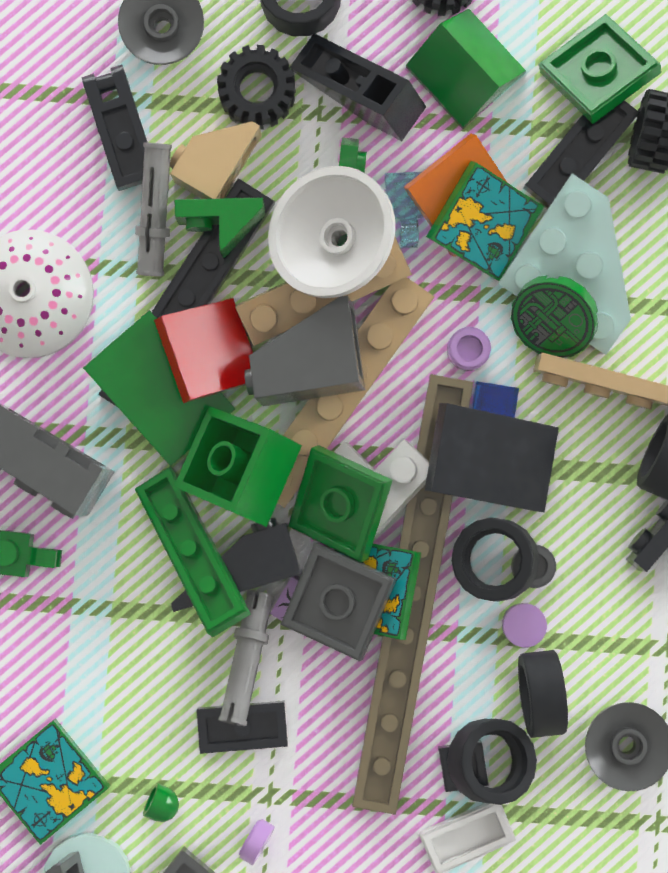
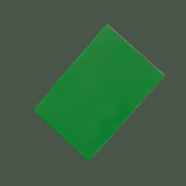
(142, 385)

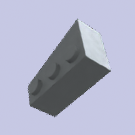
(50, 465)

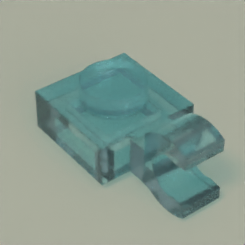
(403, 207)

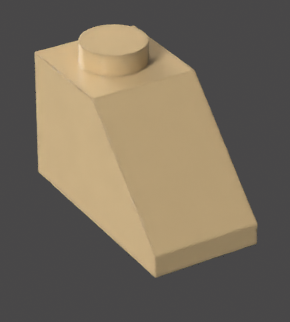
(214, 160)

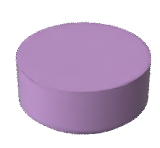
(468, 348)
(524, 625)
(256, 841)

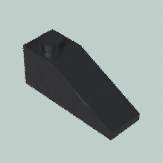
(360, 86)
(257, 559)

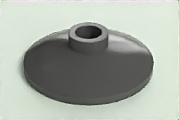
(138, 23)
(644, 762)

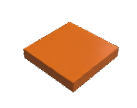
(436, 183)

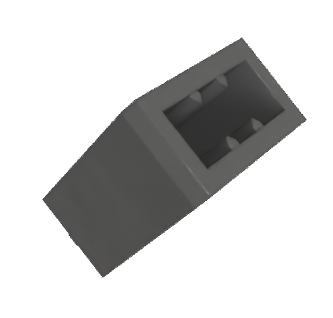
(309, 359)

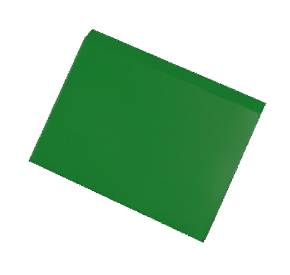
(464, 67)

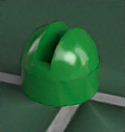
(161, 804)

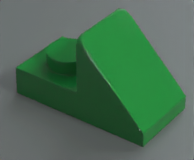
(233, 215)

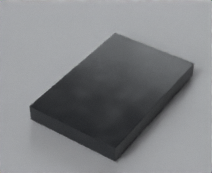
(491, 458)

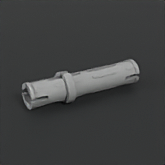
(153, 215)
(243, 672)

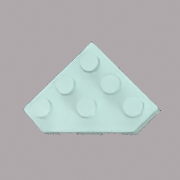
(578, 243)

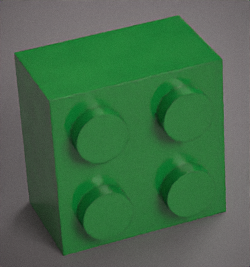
(238, 465)

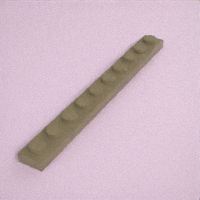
(402, 660)

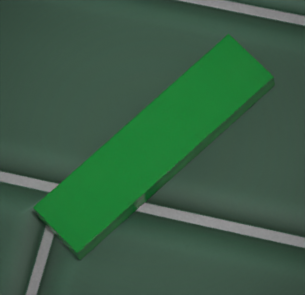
(192, 553)

